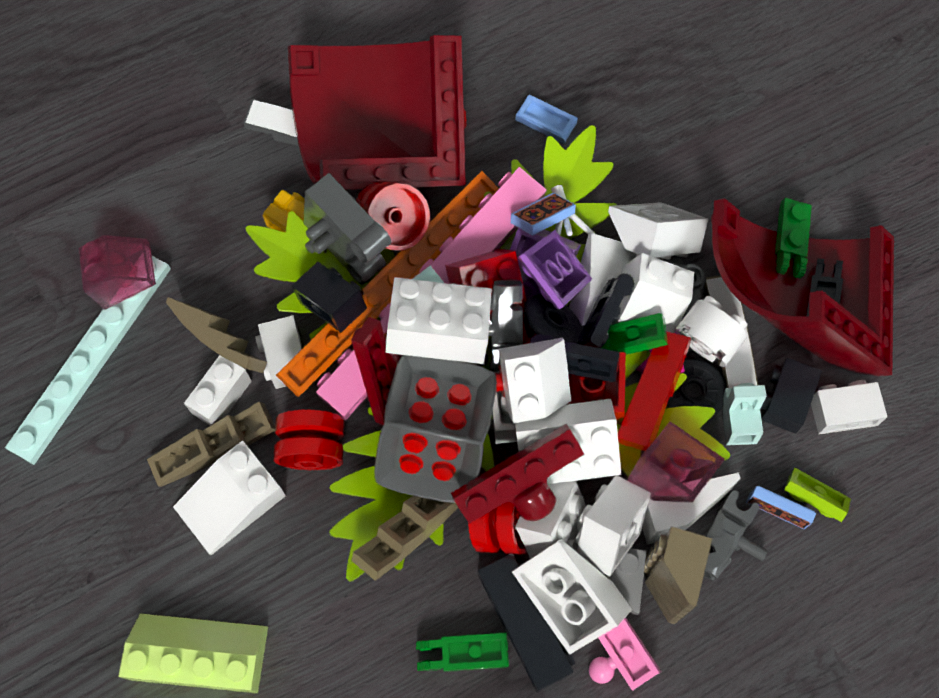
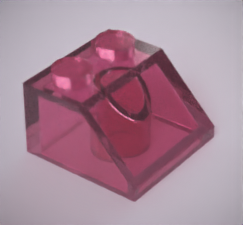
(116, 268)

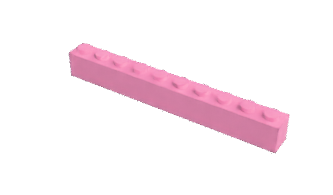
(478, 235)

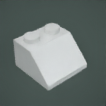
(657, 289)
(535, 379)

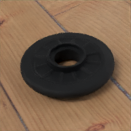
(539, 313)
(708, 379)

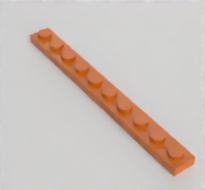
(330, 343)

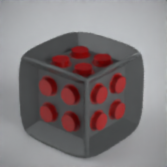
(434, 426)

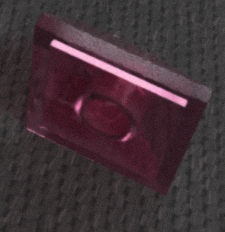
(675, 466)

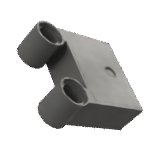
(344, 229)

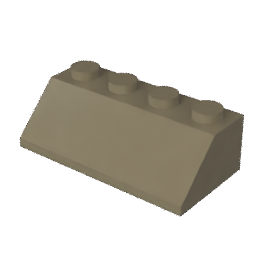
(677, 571)

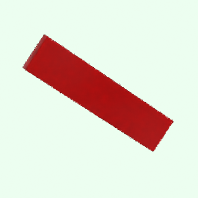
(653, 392)

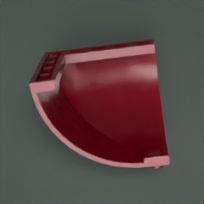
(380, 112)
(847, 334)

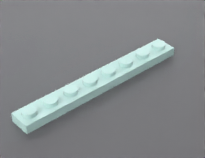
(79, 372)

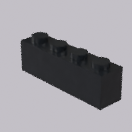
(525, 626)

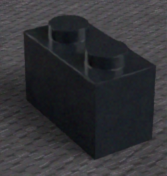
(330, 296)
(790, 395)

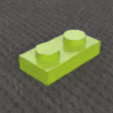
(819, 495)

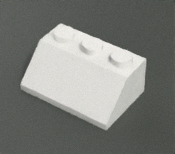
(658, 229)

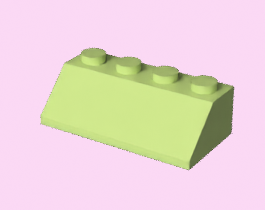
(194, 653)

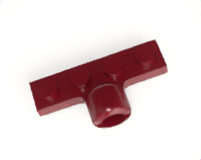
(375, 365)
(521, 479)

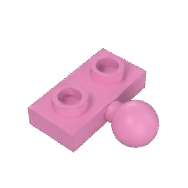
(626, 654)

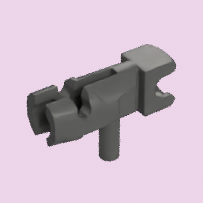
(506, 317)
(728, 536)

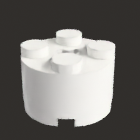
(713, 331)

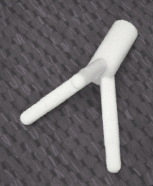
(559, 191)

